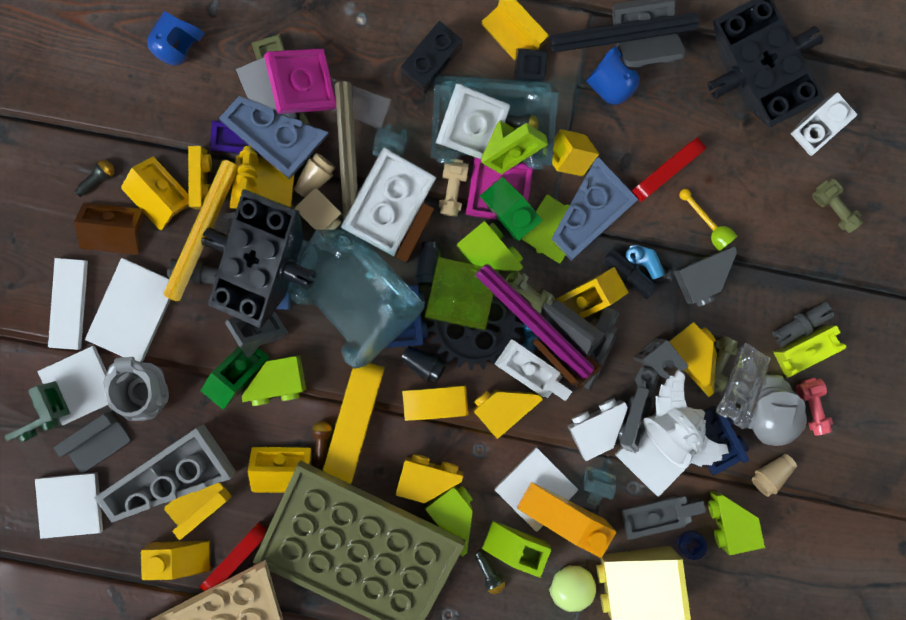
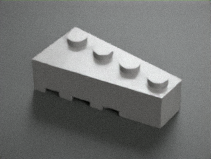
(176, 471)

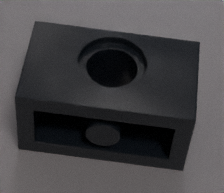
(431, 56)

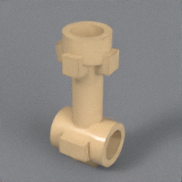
(454, 173)

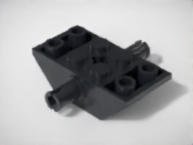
(757, 34)
(257, 259)

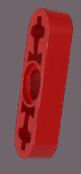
(668, 169)
(236, 557)

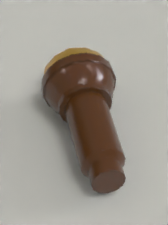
(321, 433)

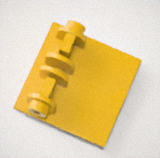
(261, 178)

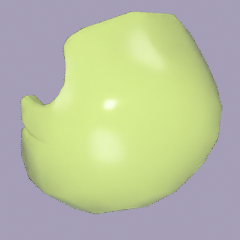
(573, 588)

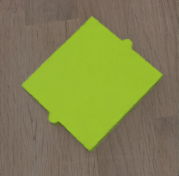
(540, 237)

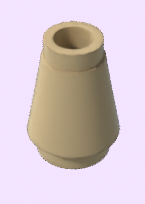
(315, 174)
(773, 475)

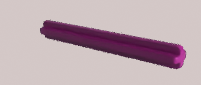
(534, 321)

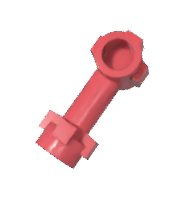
(811, 391)

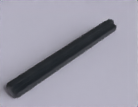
(624, 32)

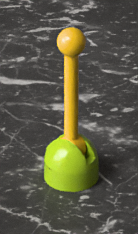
(721, 235)

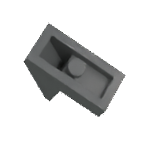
(251, 337)

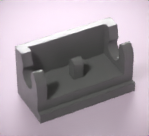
(658, 355)

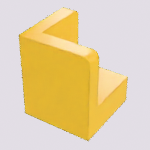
(573, 153)

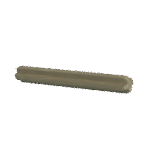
(346, 144)

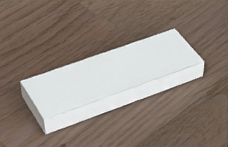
(67, 304)

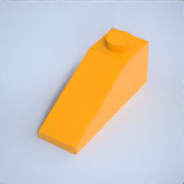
(567, 519)

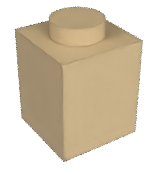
(319, 211)

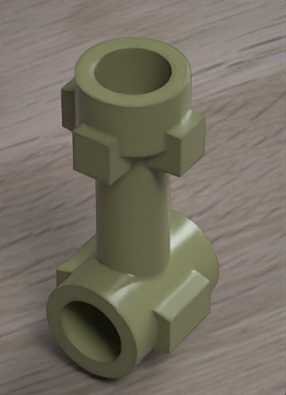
(828, 193)
(537, 299)
(725, 347)

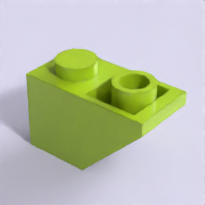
(485, 247)
(277, 378)
(737, 528)
(517, 548)

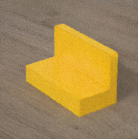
(514, 28)
(155, 192)
(273, 467)
(195, 507)

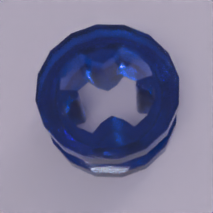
(698, 552)

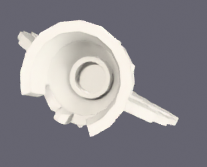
(681, 429)

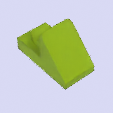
(511, 146)

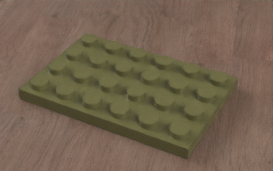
(357, 548)

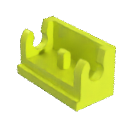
(809, 350)

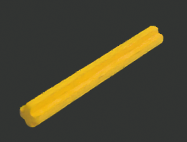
(204, 220)

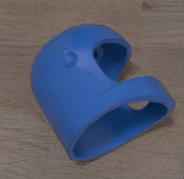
(166, 33)
(613, 79)

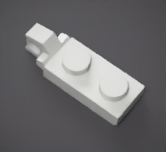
(532, 371)

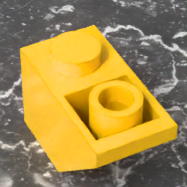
(426, 480)

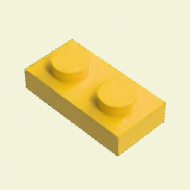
(199, 164)

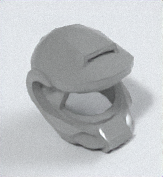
(135, 389)
(778, 413)

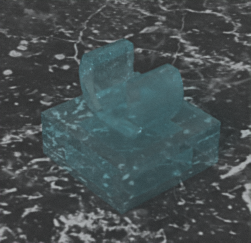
(392, 141)
(598, 484)

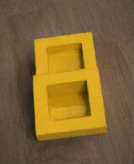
(435, 403)

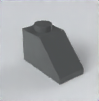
(705, 277)

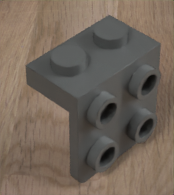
(648, 50)

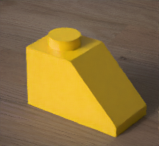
(595, 293)
(699, 352)
(504, 408)
(174, 559)

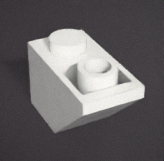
(823, 123)
(599, 430)

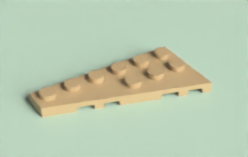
(241, 597)

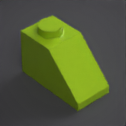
(453, 512)

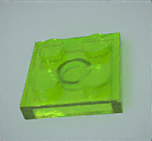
(459, 295)

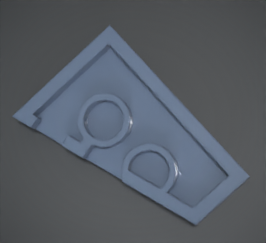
(277, 138)
(594, 208)

